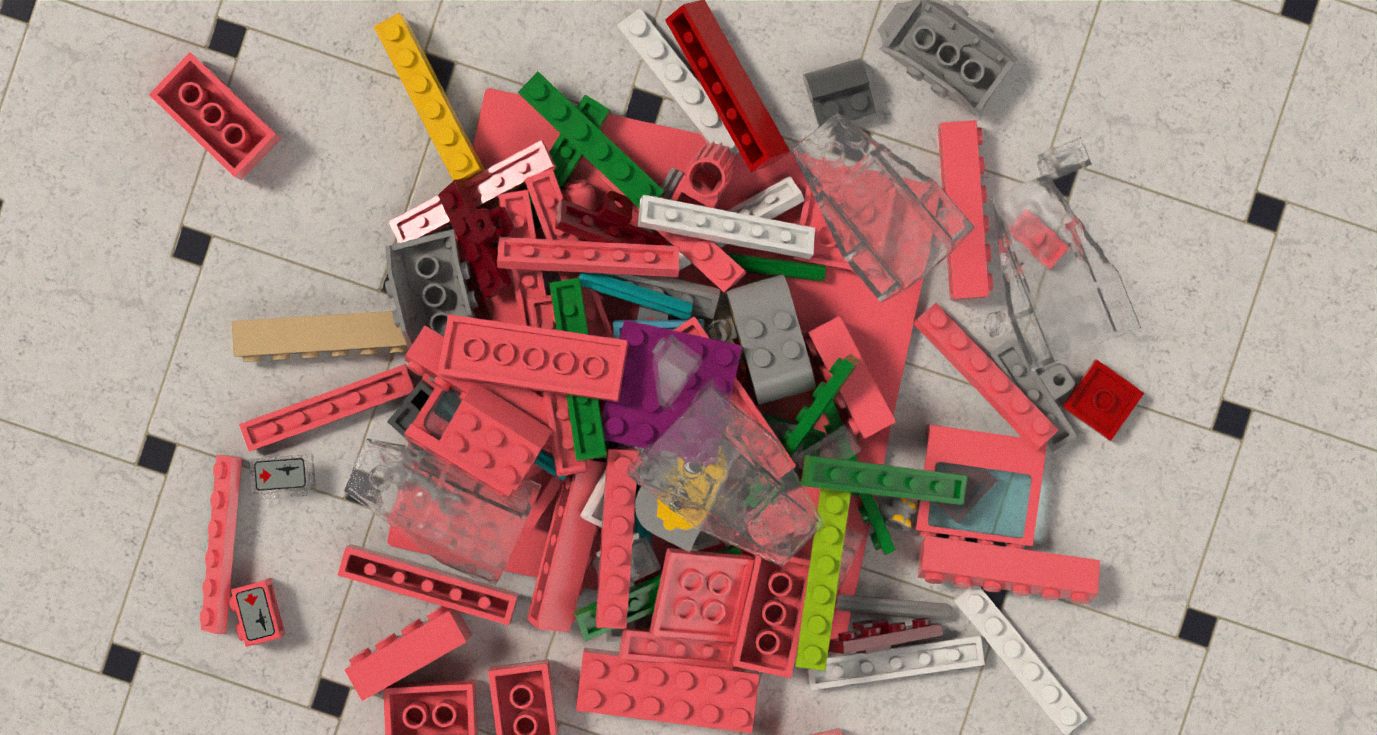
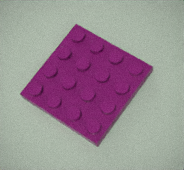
(638, 416)

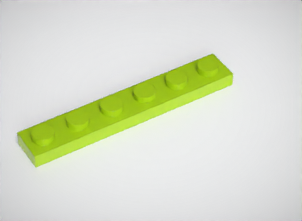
(823, 580)

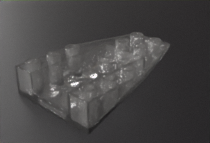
(729, 478)

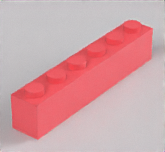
(962, 183)
(425, 358)
(566, 553)
(1008, 569)
(428, 584)

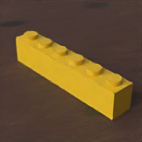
(429, 97)

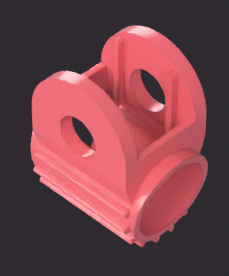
(713, 153)

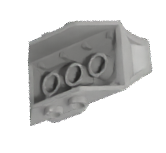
(947, 50)
(428, 283)

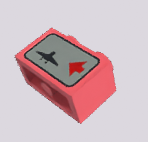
(257, 612)

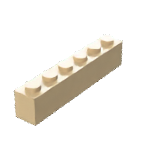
(315, 335)

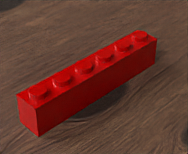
(727, 85)

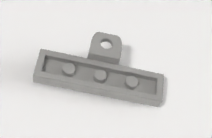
(702, 297)
(1038, 388)

